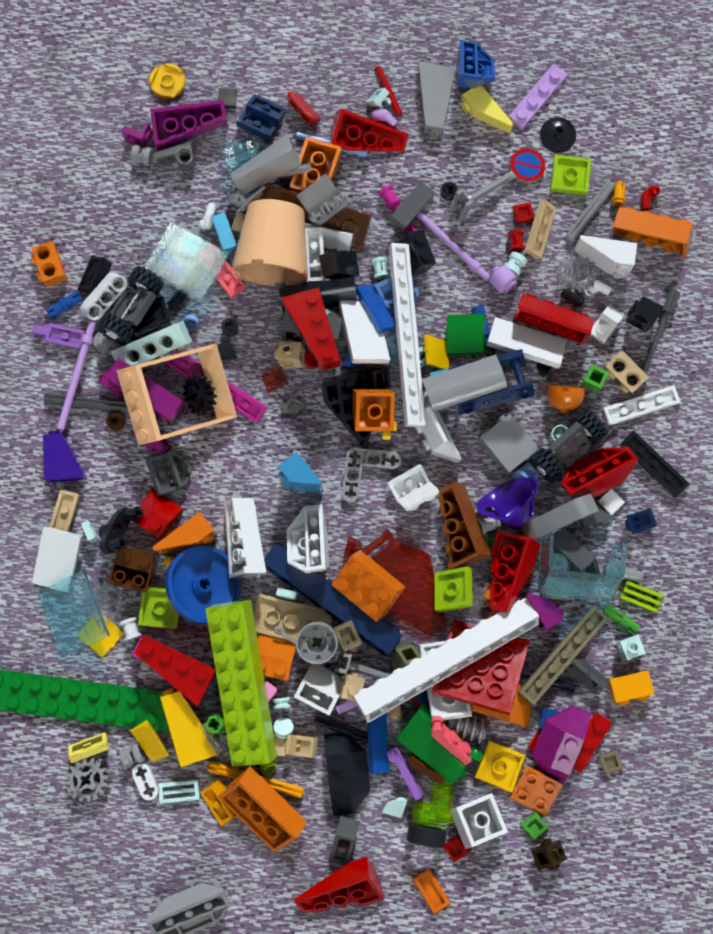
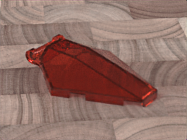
(415, 572)

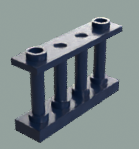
(508, 361)

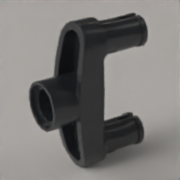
(113, 532)

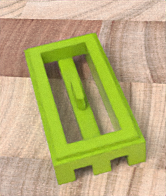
(656, 602)

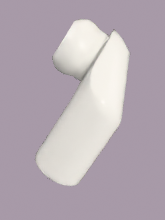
(598, 287)

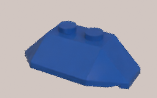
(473, 66)

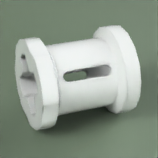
(130, 629)

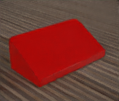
(303, 108)

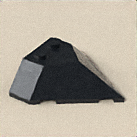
(338, 393)

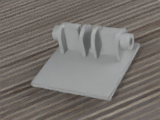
(322, 200)
(240, 202)

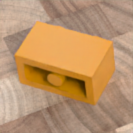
(630, 687)

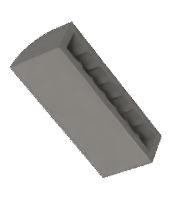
(464, 383)

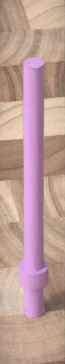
(474, 265)
(86, 341)

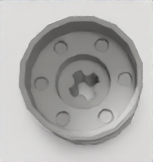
(316, 654)

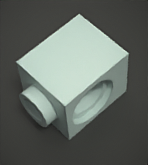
(630, 647)

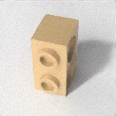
(630, 369)

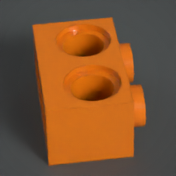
(53, 262)

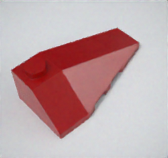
(351, 883)

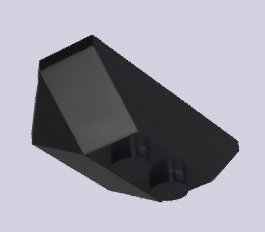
(346, 773)

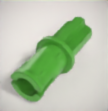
(621, 619)

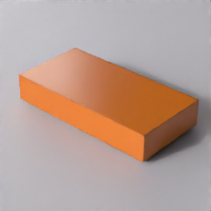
(431, 890)

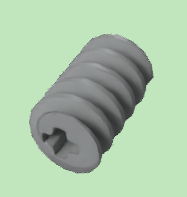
(470, 727)

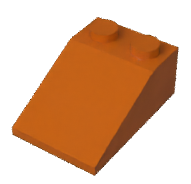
(192, 533)

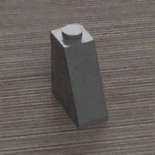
(577, 556)

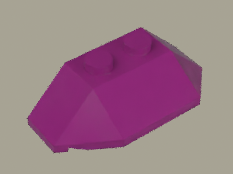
(561, 742)

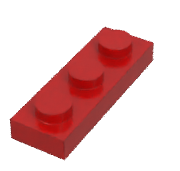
(595, 733)

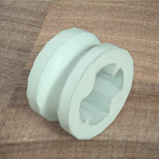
(281, 703)

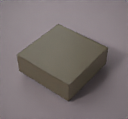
(610, 762)

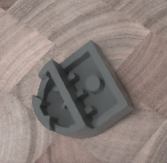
(169, 472)

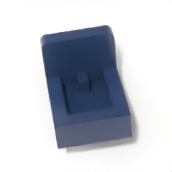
(641, 521)

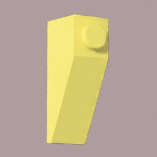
(483, 107)

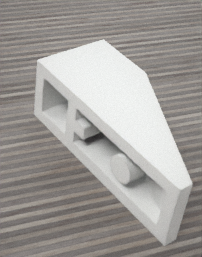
(314, 247)

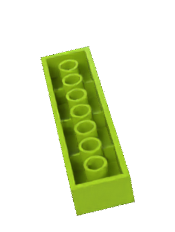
(241, 683)

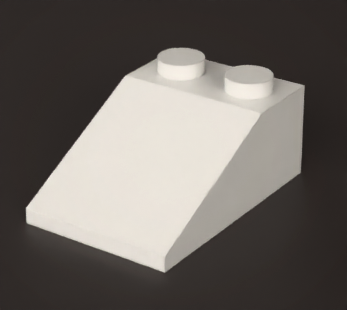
(609, 255)

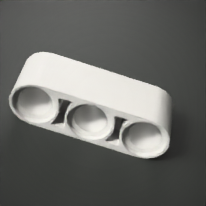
(112, 294)

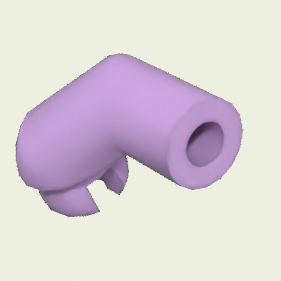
(383, 115)

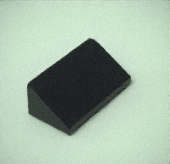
(94, 273)

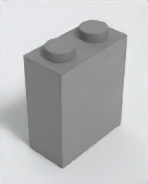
(507, 443)

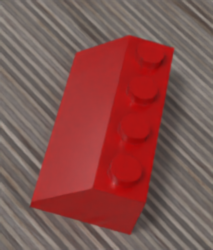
(553, 318)

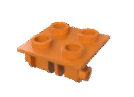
(536, 790)

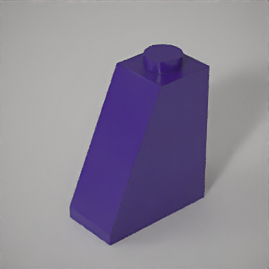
(60, 459)

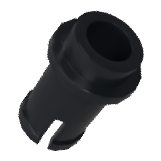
(573, 297)

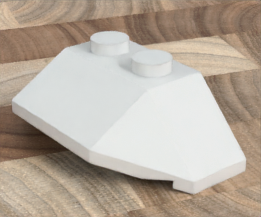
(436, 435)
(308, 540)

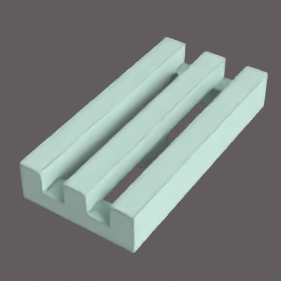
(178, 791)

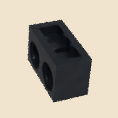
(644, 314)

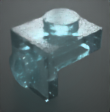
(392, 346)

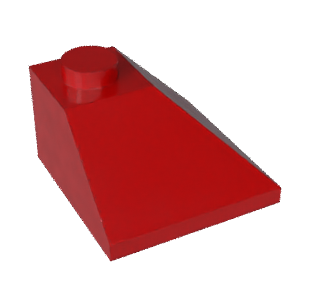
(158, 514)

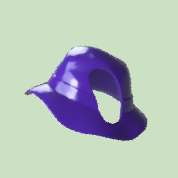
(511, 501)

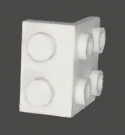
(412, 488)

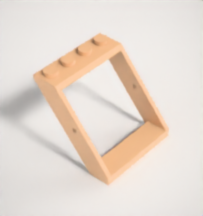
(140, 405)

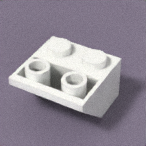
(320, 688)

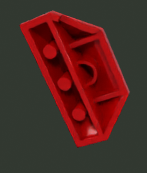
(599, 472)

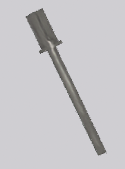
(668, 309)

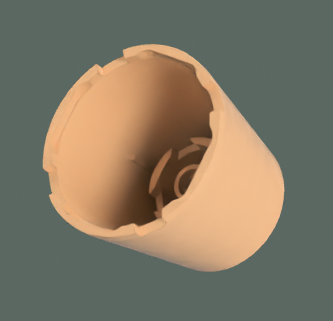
(272, 244)

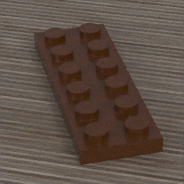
(346, 220)

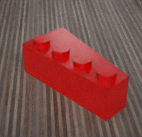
(180, 670)

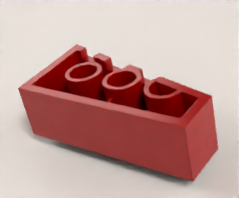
(311, 320)

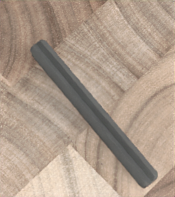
(88, 403)

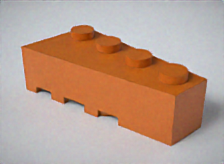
(654, 230)

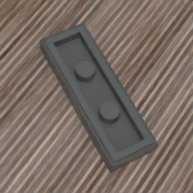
(412, 205)

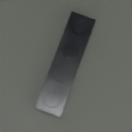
(655, 464)

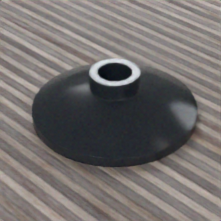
(554, 141)

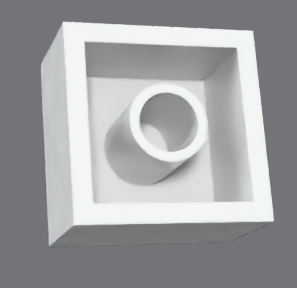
(478, 821)

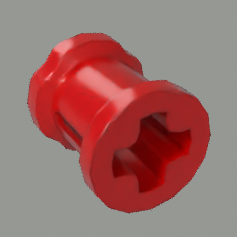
(516, 240)

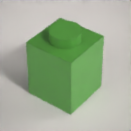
(594, 378)

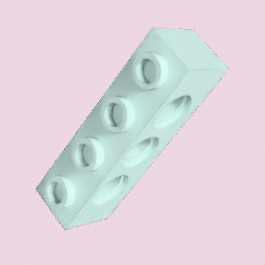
(178, 334)

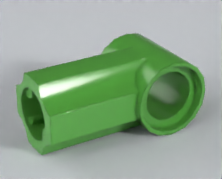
(216, 723)

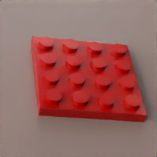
(489, 680)

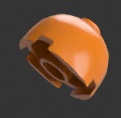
(565, 397)

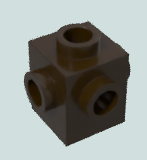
(549, 854)

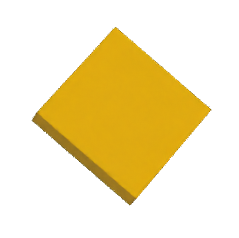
(500, 766)

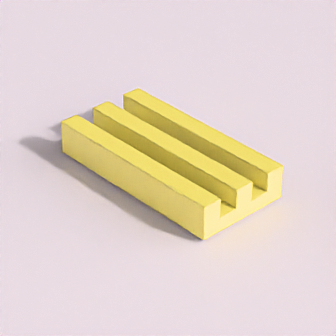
(88, 747)

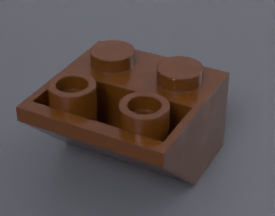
(133, 569)

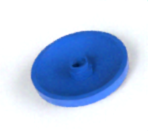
(199, 580)

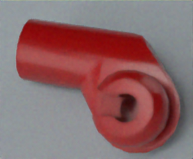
(646, 197)

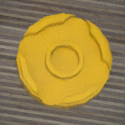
(165, 86)

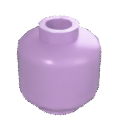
(503, 279)

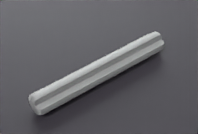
(589, 212)

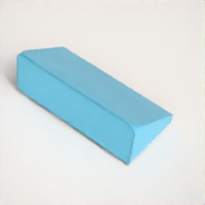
(224, 232)

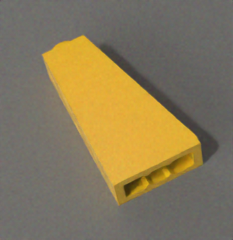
(185, 730)

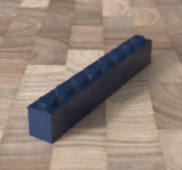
(329, 599)

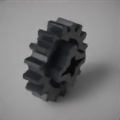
(199, 394)

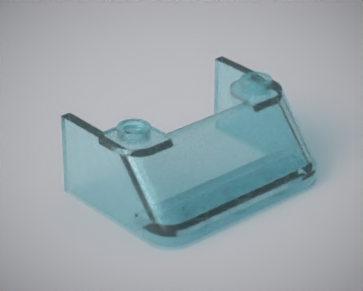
(558, 582)

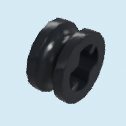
(447, 196)
(235, 326)

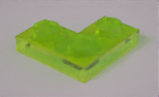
(439, 809)

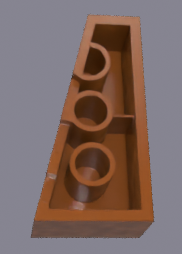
(462, 529)

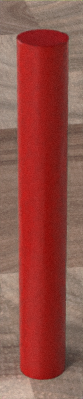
(385, 84)

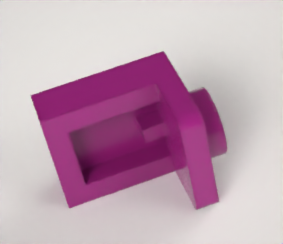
(137, 137)

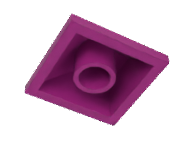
(548, 611)

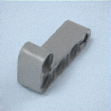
(560, 517)

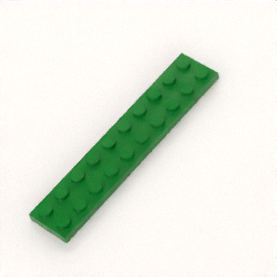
(81, 700)

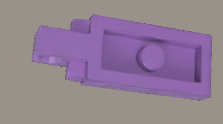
(60, 335)
(405, 772)

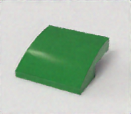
(465, 334)

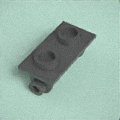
(586, 674)

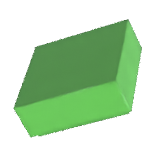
(534, 826)

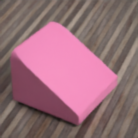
(271, 690)

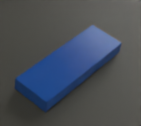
(375, 308)
(378, 745)

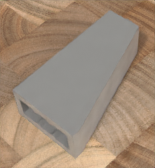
(435, 92)
(266, 166)

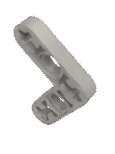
(364, 462)

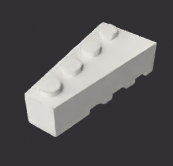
(243, 539)

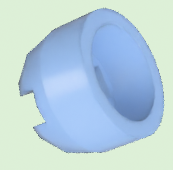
(191, 322)

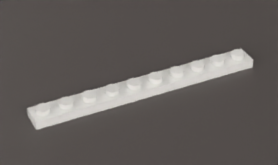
(407, 335)

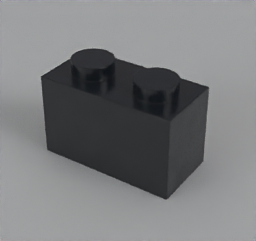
(420, 251)
(339, 264)

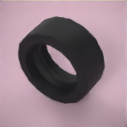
(426, 835)

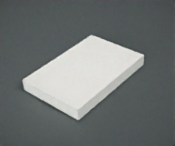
(56, 556)

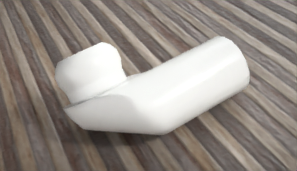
(207, 222)

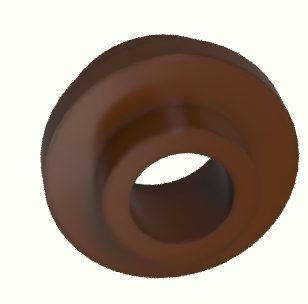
(110, 419)

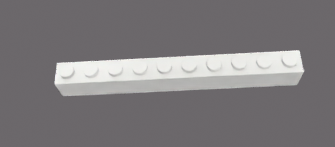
(446, 660)

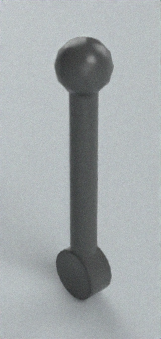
(614, 428)

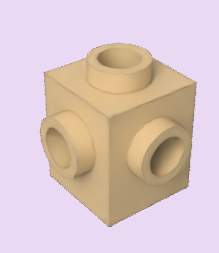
(290, 354)

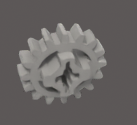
(80, 774)

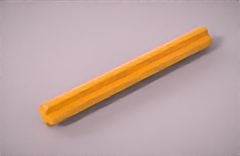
(278, 786)

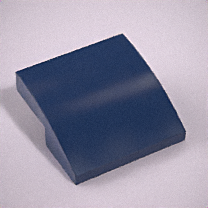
(261, 117)

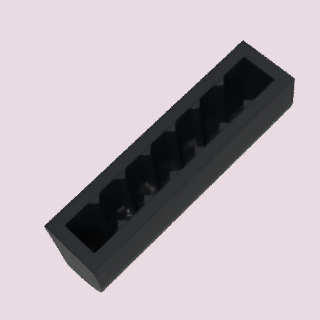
(331, 291)

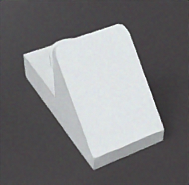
(606, 323)

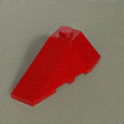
(363, 134)
(512, 563)

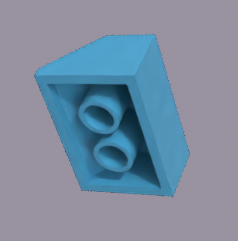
(299, 476)

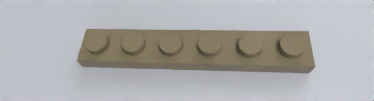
(563, 655)

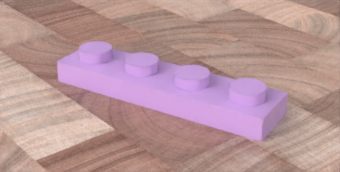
(537, 96)

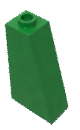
(418, 738)

